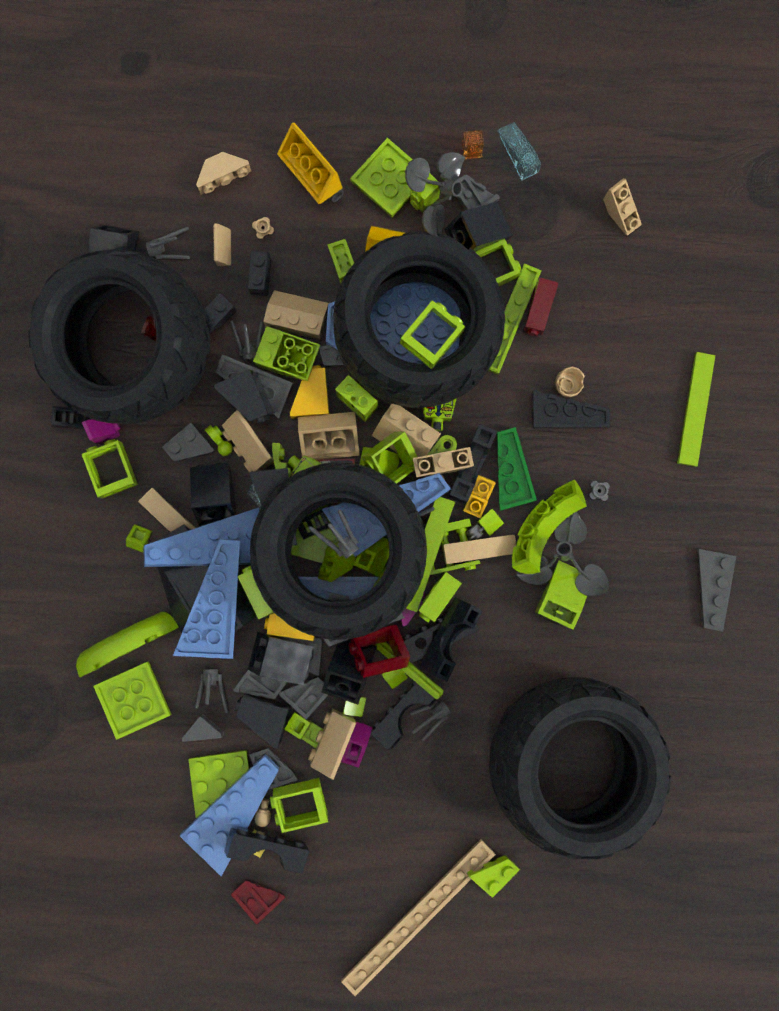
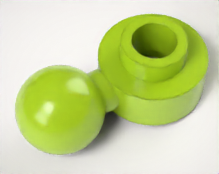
(224, 447)

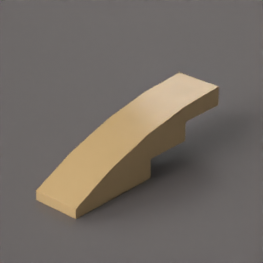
(164, 511)
(479, 549)

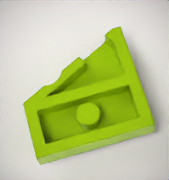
(494, 875)

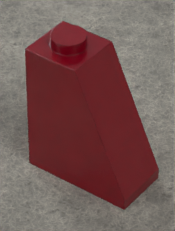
(540, 307)

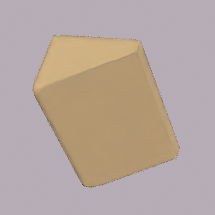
(222, 245)

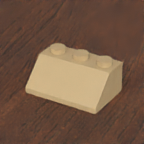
(296, 314)
(400, 420)
(328, 436)
(246, 443)
(332, 742)

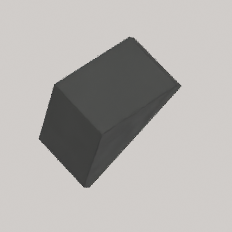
(203, 730)

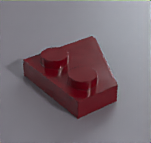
(256, 899)

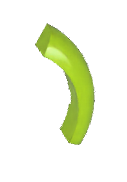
(542, 523)
(125, 642)

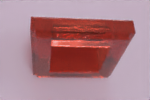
(149, 328)

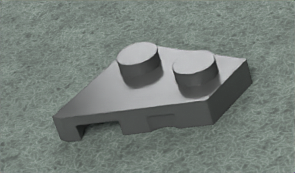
(305, 697)

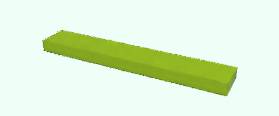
(515, 311)
(696, 409)
(434, 534)

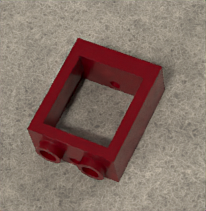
(389, 634)

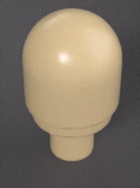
(263, 814)

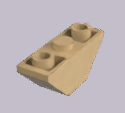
(221, 171)
(622, 207)
(443, 462)

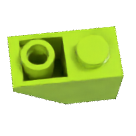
(374, 558)
(334, 565)

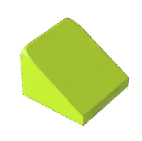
(490, 522)
(138, 538)
(394, 677)
(354, 709)

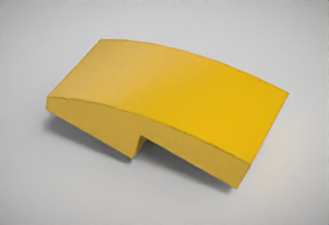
(479, 496)

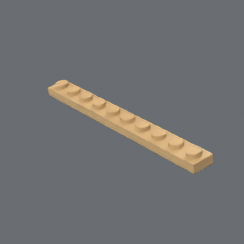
(417, 918)

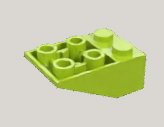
(286, 354)
(561, 598)

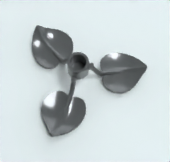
(416, 177)
(591, 580)

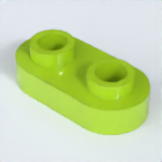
(439, 448)

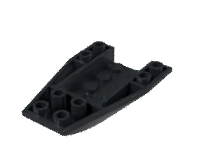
(183, 585)

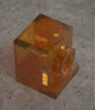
(472, 144)

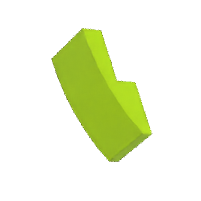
(278, 455)

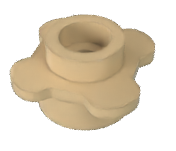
(260, 223)

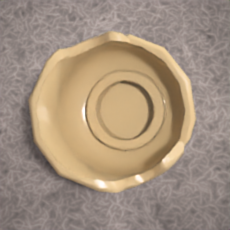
(569, 381)

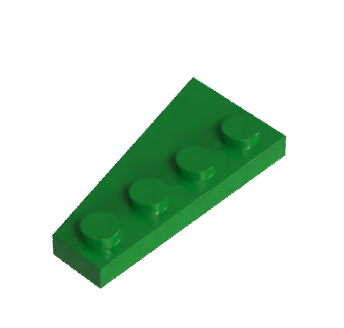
(513, 475)

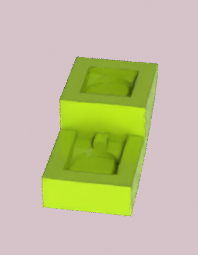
(303, 729)

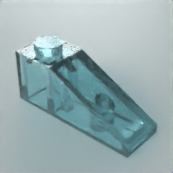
(520, 151)

